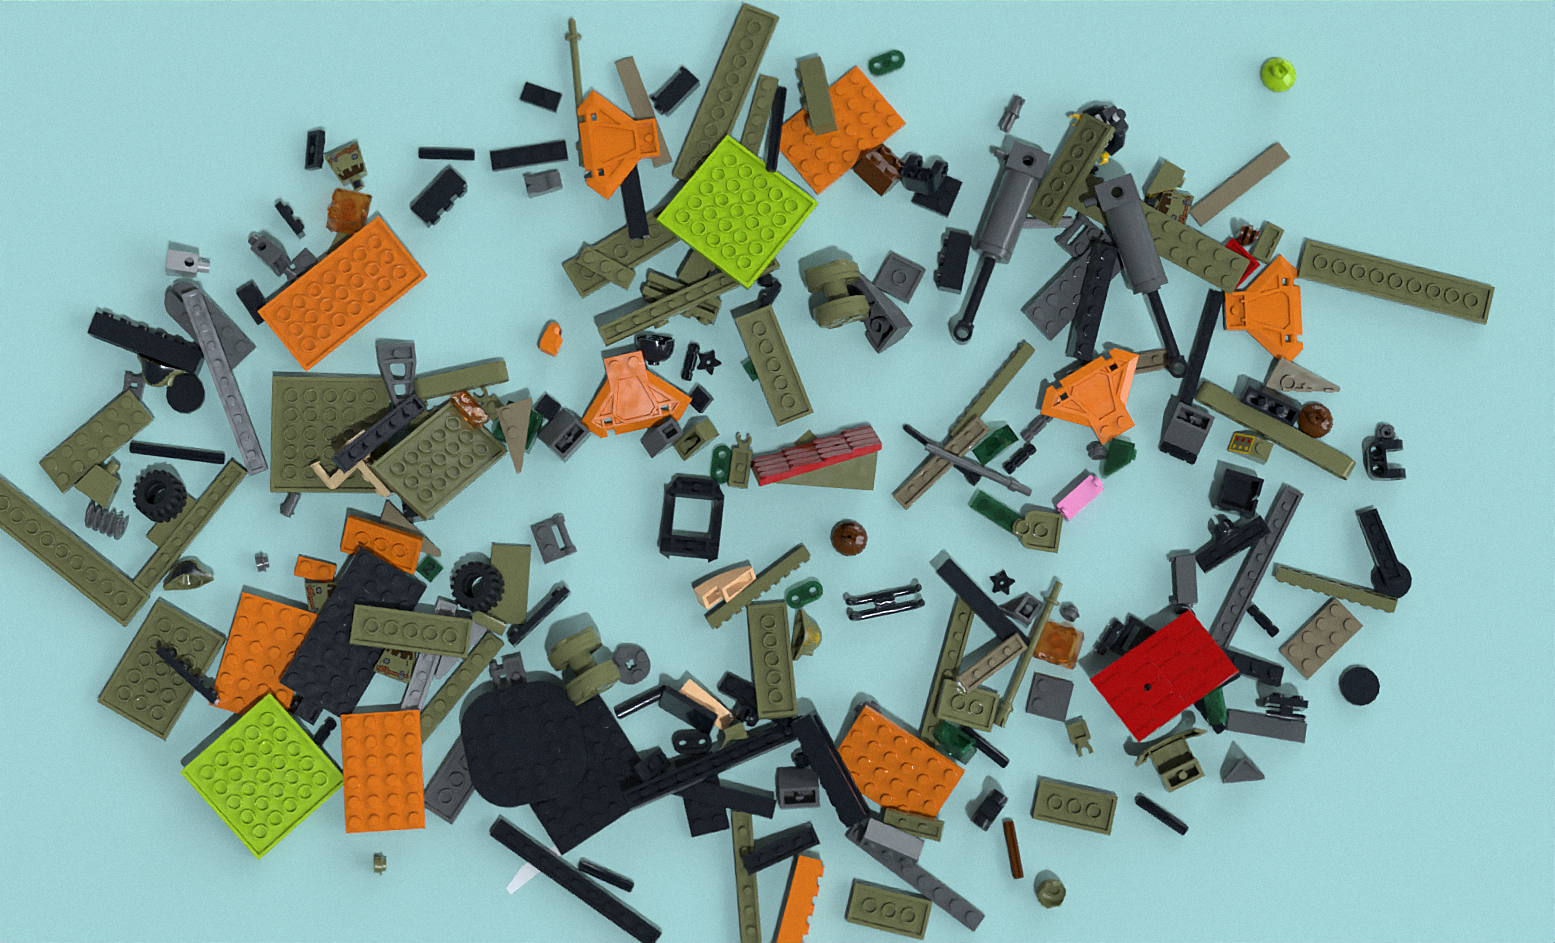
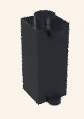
(675, 92)

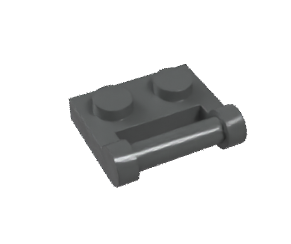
(1087, 238)
(547, 542)

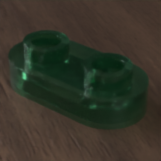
(887, 64)
(721, 464)
(804, 595)

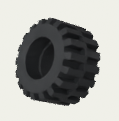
(150, 486)
(463, 586)

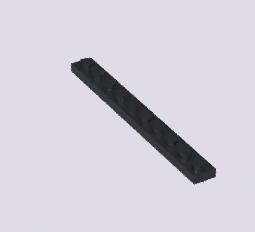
(708, 766)
(575, 883)

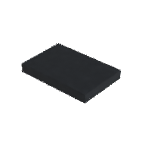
(688, 710)

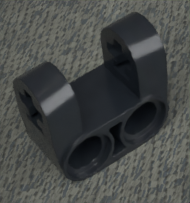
(922, 179)
(1381, 461)
(989, 809)

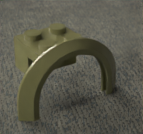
(1174, 760)

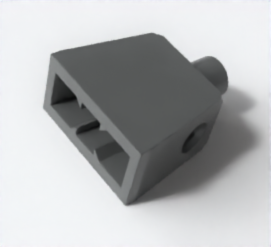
(269, 254)

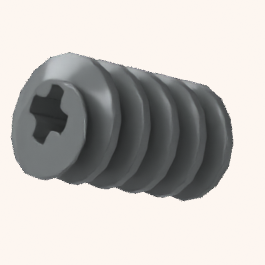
(105, 523)

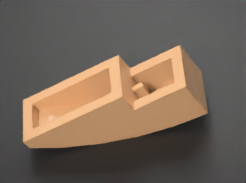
(724, 586)
(697, 694)

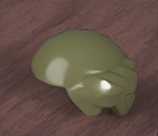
(1051, 893)

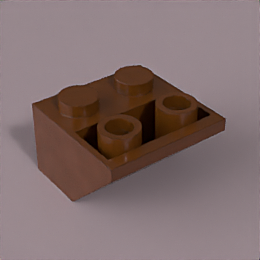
(880, 169)

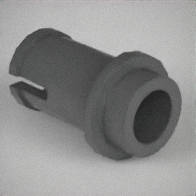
(290, 504)

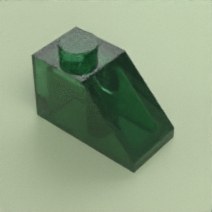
(995, 445)
(1118, 456)
(955, 742)

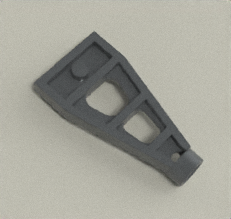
(397, 354)

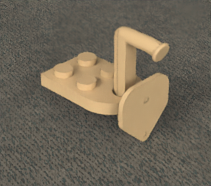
(364, 466)

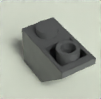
(662, 438)

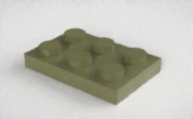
(971, 710)

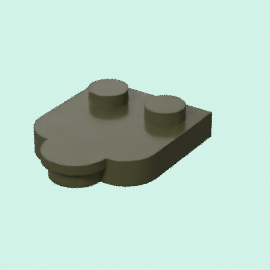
(1039, 530)

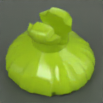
(1274, 79)

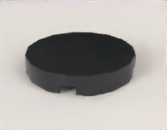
(185, 394)
(1397, 590)
(1359, 686)

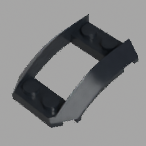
(692, 546)

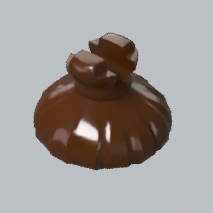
(1309, 425)
(845, 545)

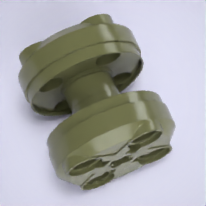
(833, 281)
(590, 677)

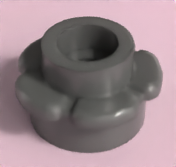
(1382, 428)
(1097, 452)
(262, 563)
(1070, 613)

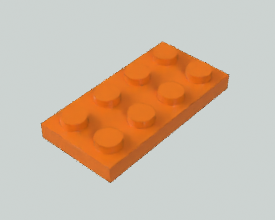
(387, 543)

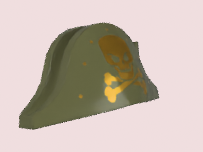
(805, 636)

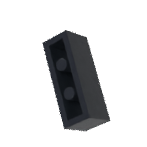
(439, 198)
(954, 262)
(1270, 402)

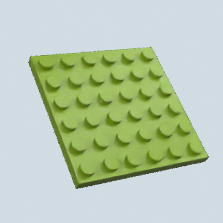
(737, 212)
(263, 776)

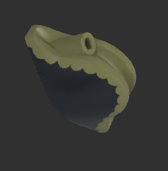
(156, 373)
(187, 576)

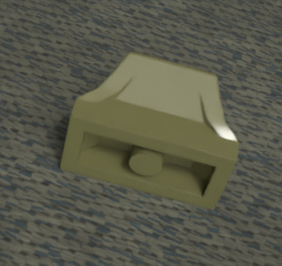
(735, 732)

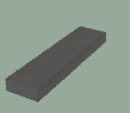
(1266, 727)

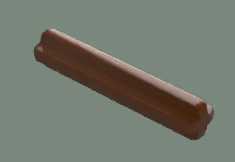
(1013, 849)

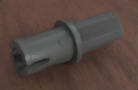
(1012, 114)

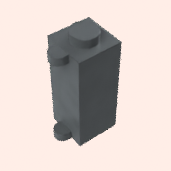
(1185, 581)

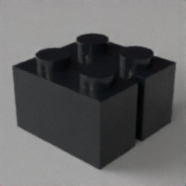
(1237, 493)

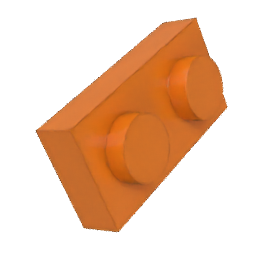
(315, 570)

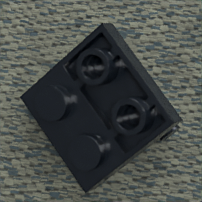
(1286, 707)

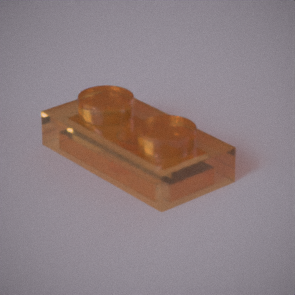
(470, 409)

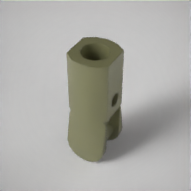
(489, 622)

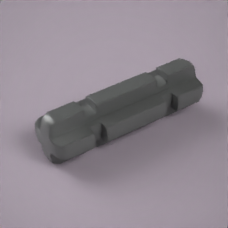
(1036, 427)

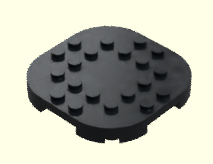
(524, 744)

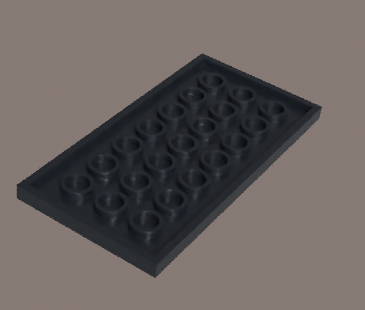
(326, 664)

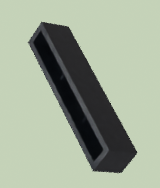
(1092, 302)
(142, 342)
(831, 769)

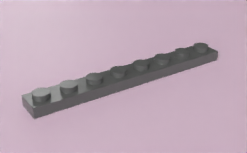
(927, 886)

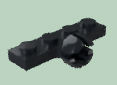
(1231, 542)
(746, 697)

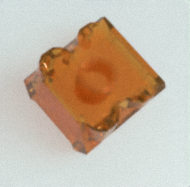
(348, 211)
(1059, 645)

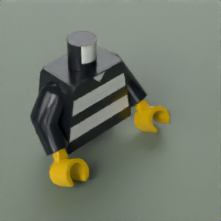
(1113, 117)

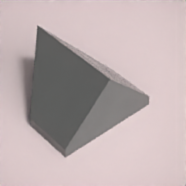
(1022, 609)
(1243, 771)

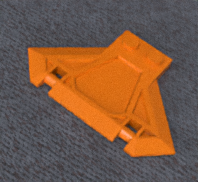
(613, 143)
(1269, 310)
(1096, 395)
(632, 398)

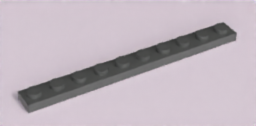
(1256, 567)

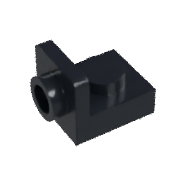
(305, 709)

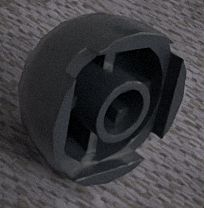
(655, 348)

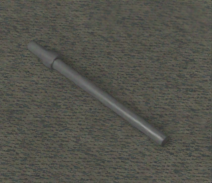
(1011, 485)

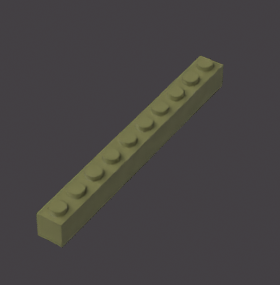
(995, 387)
(758, 587)
(1336, 588)

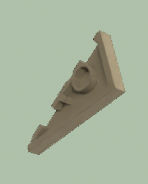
(1292, 377)
(514, 423)
(393, 518)

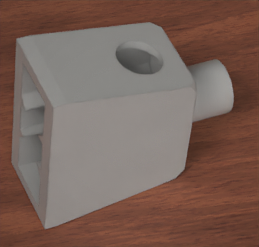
(177, 262)

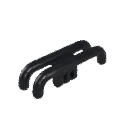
(885, 603)

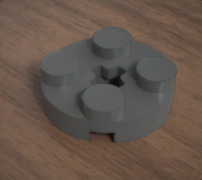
(640, 658)

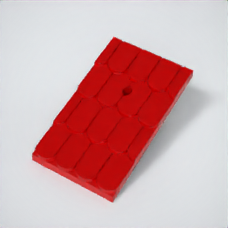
(830, 461)
(1179, 665)

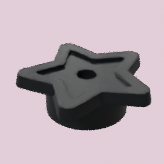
(708, 357)
(1002, 578)

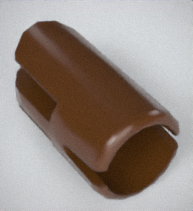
(1246, 235)

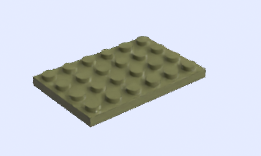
(438, 461)
(148, 687)

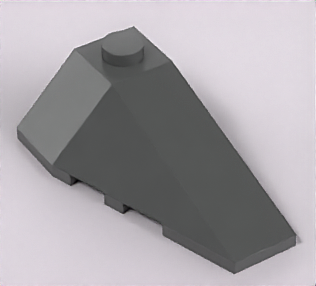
(885, 321)

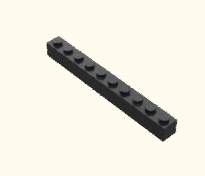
(1201, 348)

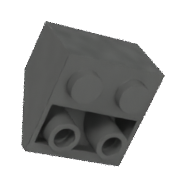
(1188, 428)
(564, 435)
(798, 789)

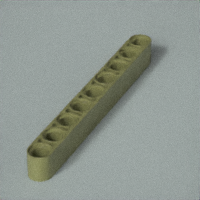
(1275, 431)

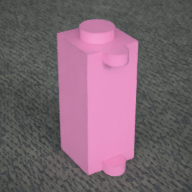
(1079, 497)

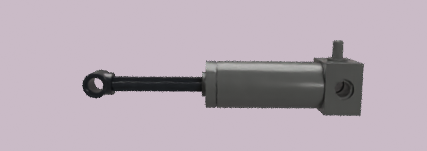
(1004, 221)
(1138, 253)

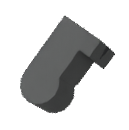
(543, 184)

